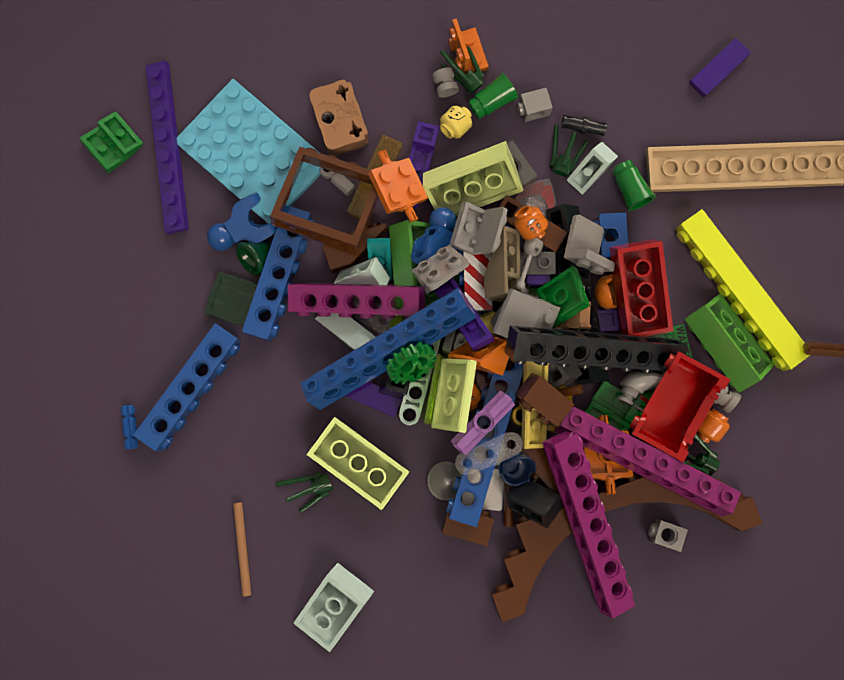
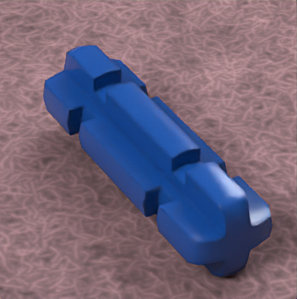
(129, 427)

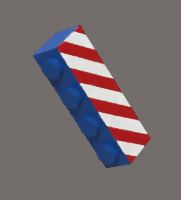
(473, 281)

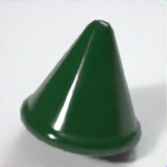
(253, 256)

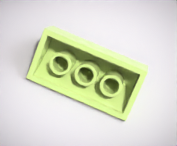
(473, 179)

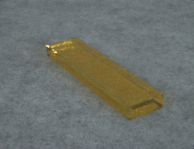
(362, 193)

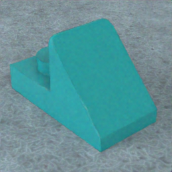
(381, 250)

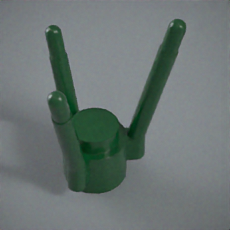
(471, 80)
(563, 165)
(705, 462)
(320, 485)

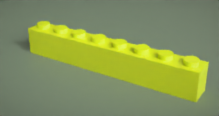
(742, 291)

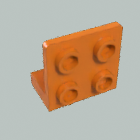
(459, 42)

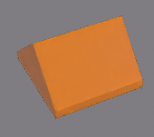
(489, 358)

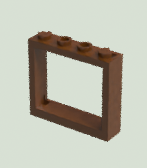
(313, 230)

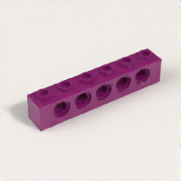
(300, 299)

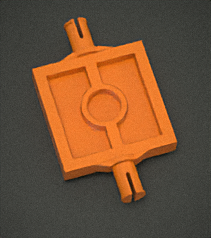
(398, 185)
(604, 468)

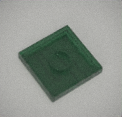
(230, 298)

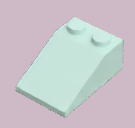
(333, 607)

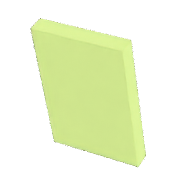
(454, 394)

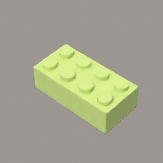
(358, 463)

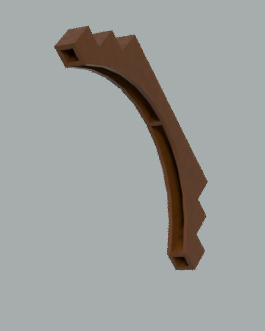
(541, 542)

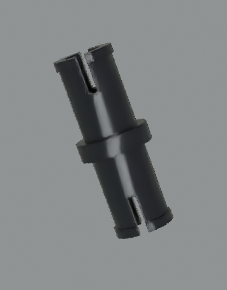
(584, 125)

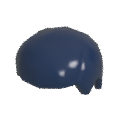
(517, 469)

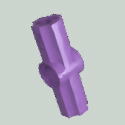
(493, 412)

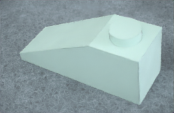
(346, 330)

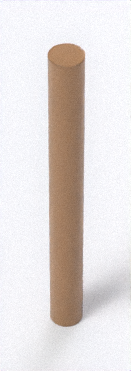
(242, 549)

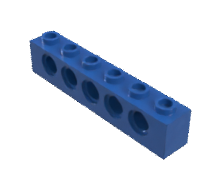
(253, 325)
(149, 429)

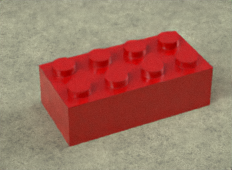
(641, 288)

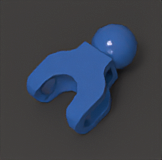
(239, 226)
(436, 236)

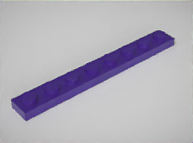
(167, 148)

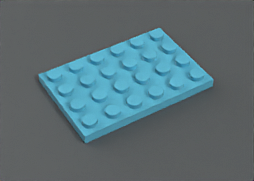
(247, 148)

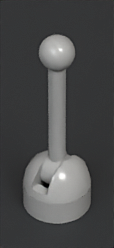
(532, 249)

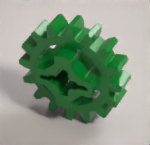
(411, 363)

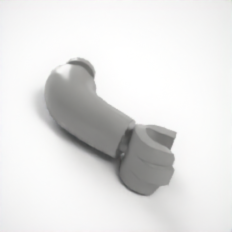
(637, 383)

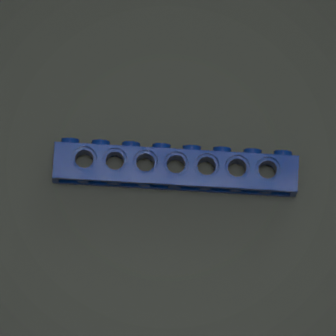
(372, 358)
(471, 513)

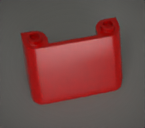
(678, 405)

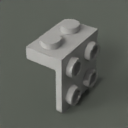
(478, 229)
(585, 244)
(439, 268)

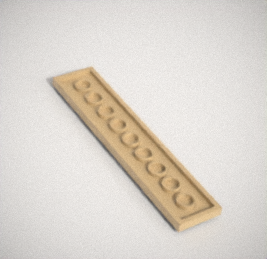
(745, 166)

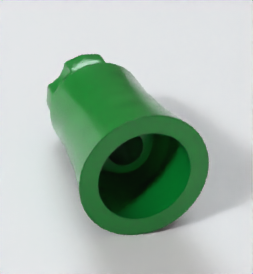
(493, 97)
(632, 186)

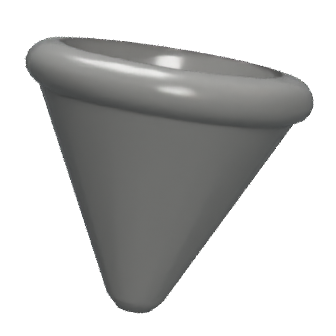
(442, 479)

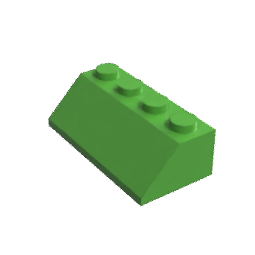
(402, 240)
(729, 343)

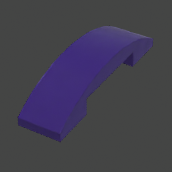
(423, 148)

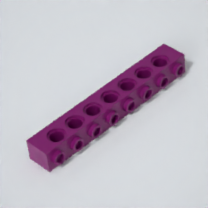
(651, 463)
(609, 581)

